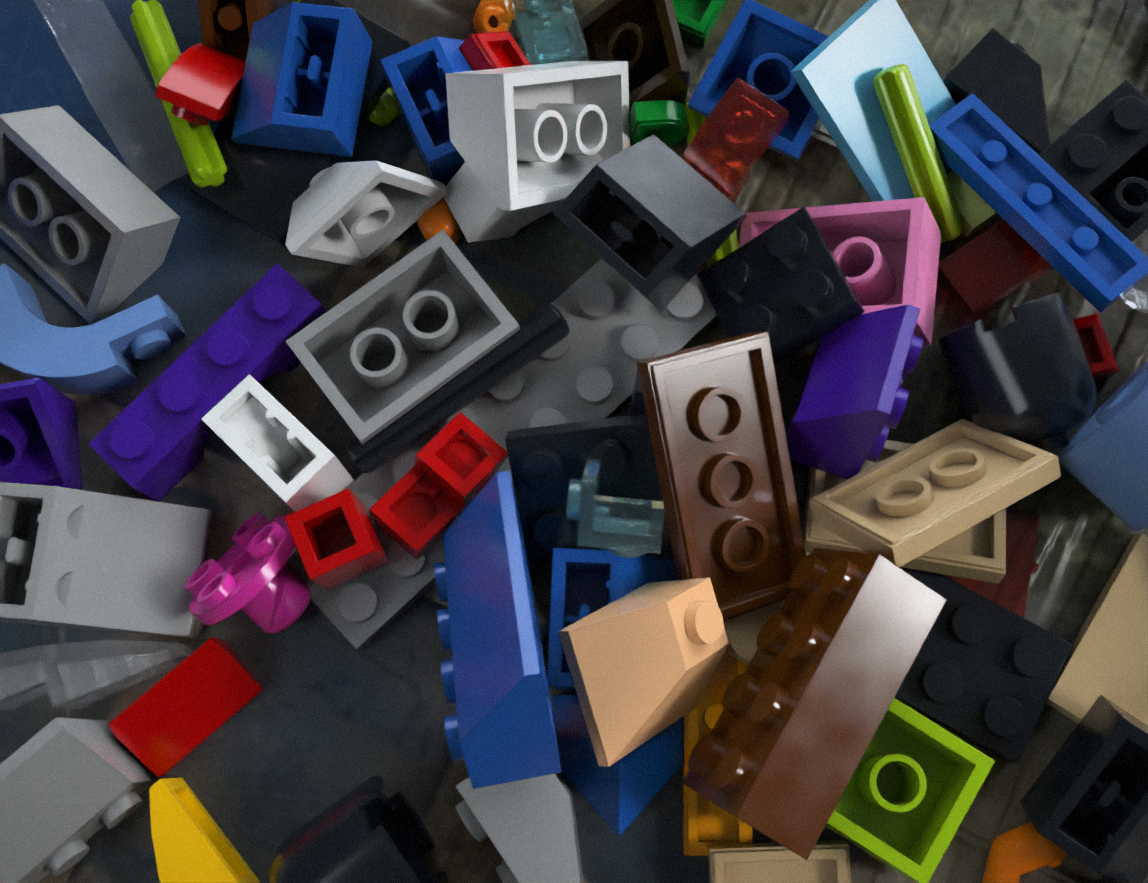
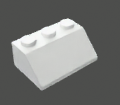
(538, 126)

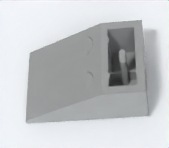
(98, 560)
(529, 825)

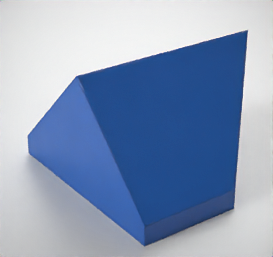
(627, 785)

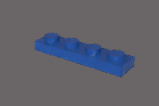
(1038, 203)

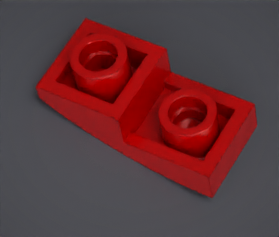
(202, 84)

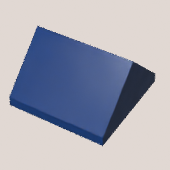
(762, 52)

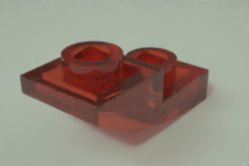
(735, 137)
(993, 267)

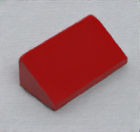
(186, 706)

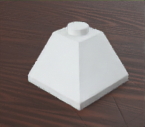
(358, 211)

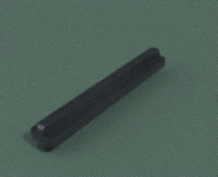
(535, 337)

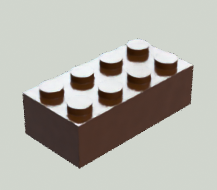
(813, 694)

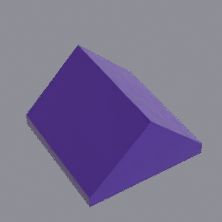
(38, 435)

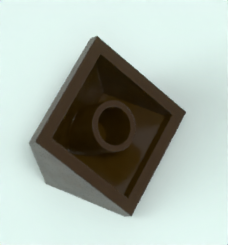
(648, 39)

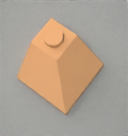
(644, 661)

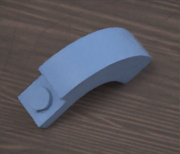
(80, 358)

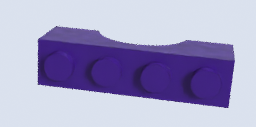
(163, 428)

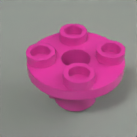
(252, 578)

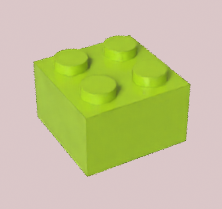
(909, 793)

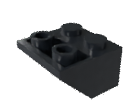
(1108, 158)
(650, 218)
(1097, 794)

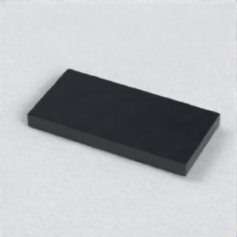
(267, 180)

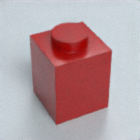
(336, 539)

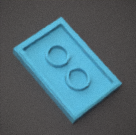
(842, 92)

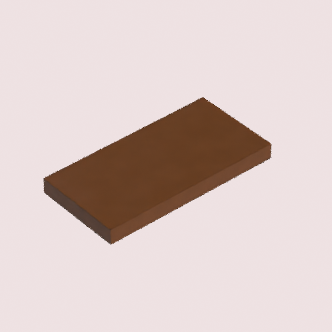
(725, 469)

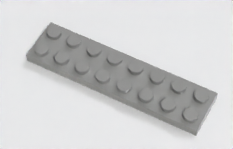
(573, 381)

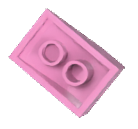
(882, 248)

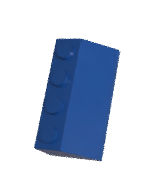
(496, 645)

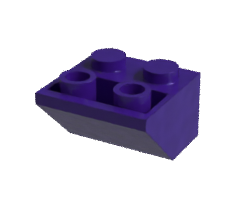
(854, 391)

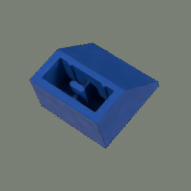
(304, 80)
(420, 93)
(585, 583)

